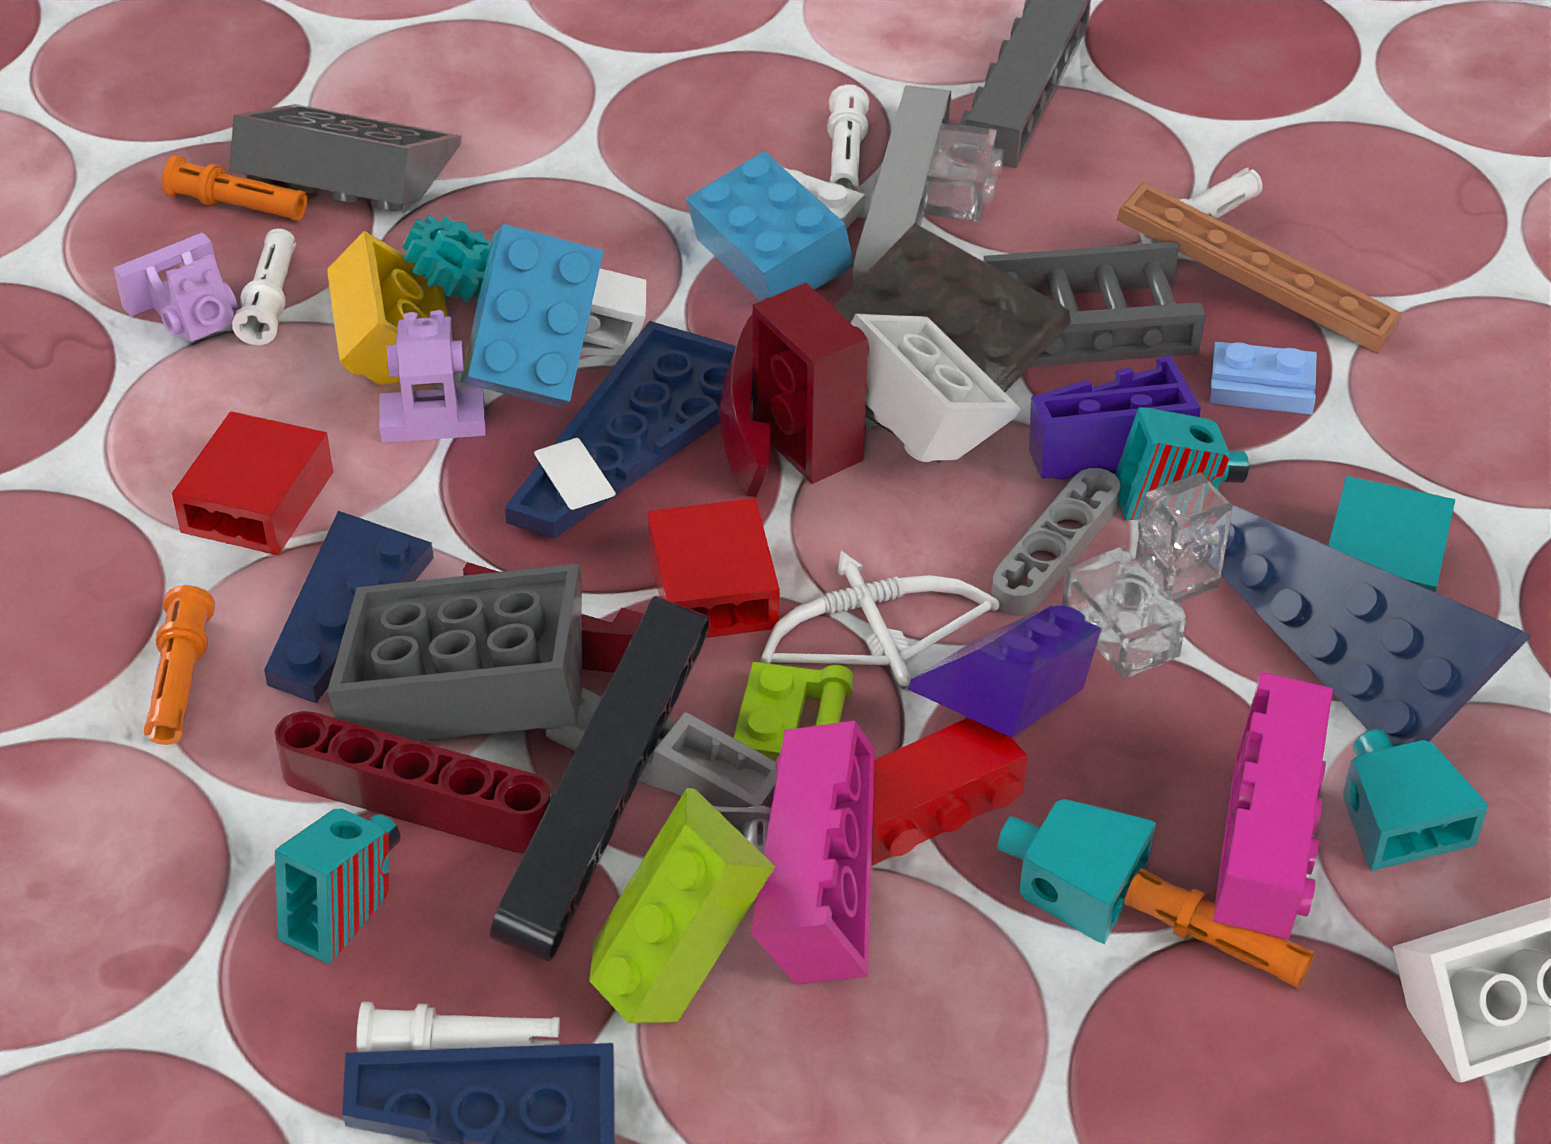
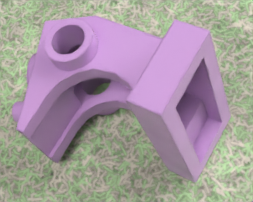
(193, 297)
(427, 356)

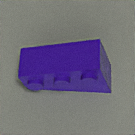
(1090, 425)

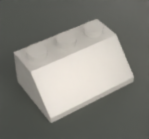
(929, 388)
(1483, 990)

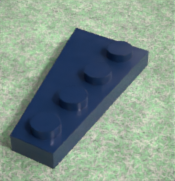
(351, 557)
(485, 1094)

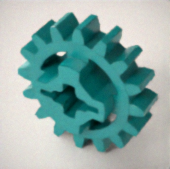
(448, 255)

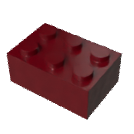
(810, 381)

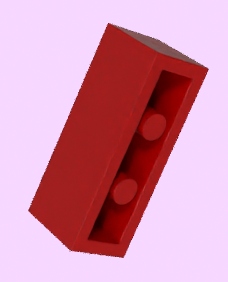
(942, 785)

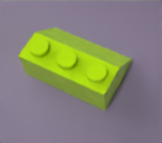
(676, 913)

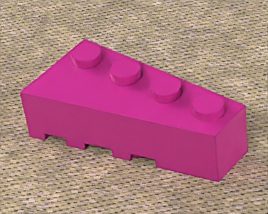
(1274, 808)
(820, 840)

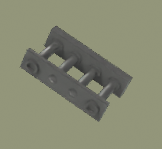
(1118, 330)

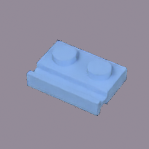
(1263, 377)

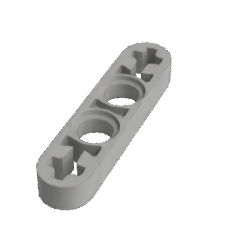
(1050, 537)

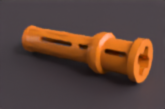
(214, 186)
(180, 645)

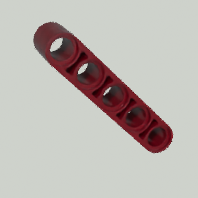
(411, 780)

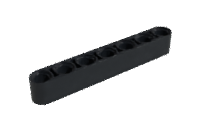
(599, 780)

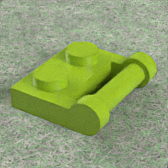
(777, 700)

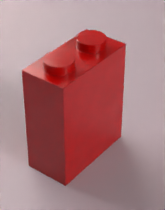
(253, 482)
(716, 564)

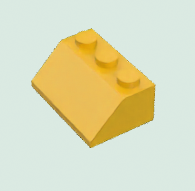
(369, 296)

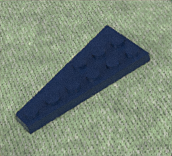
(638, 417)
(1381, 642)

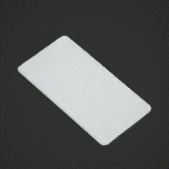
(574, 473)

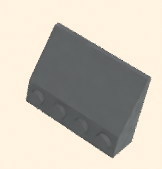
(339, 154)
(463, 654)

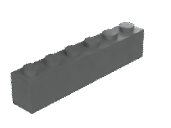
(1028, 73)

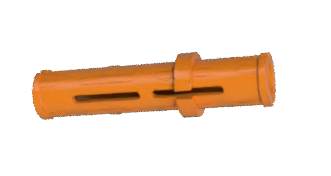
(1193, 916)

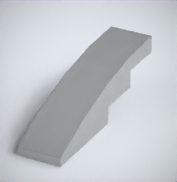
(691, 757)

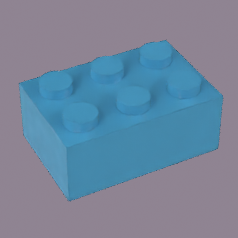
(769, 229)
(531, 316)

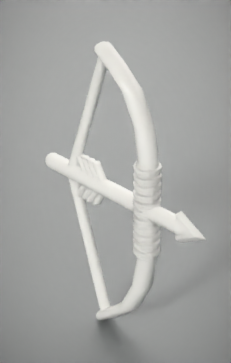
(883, 640)

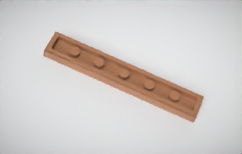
(1260, 267)

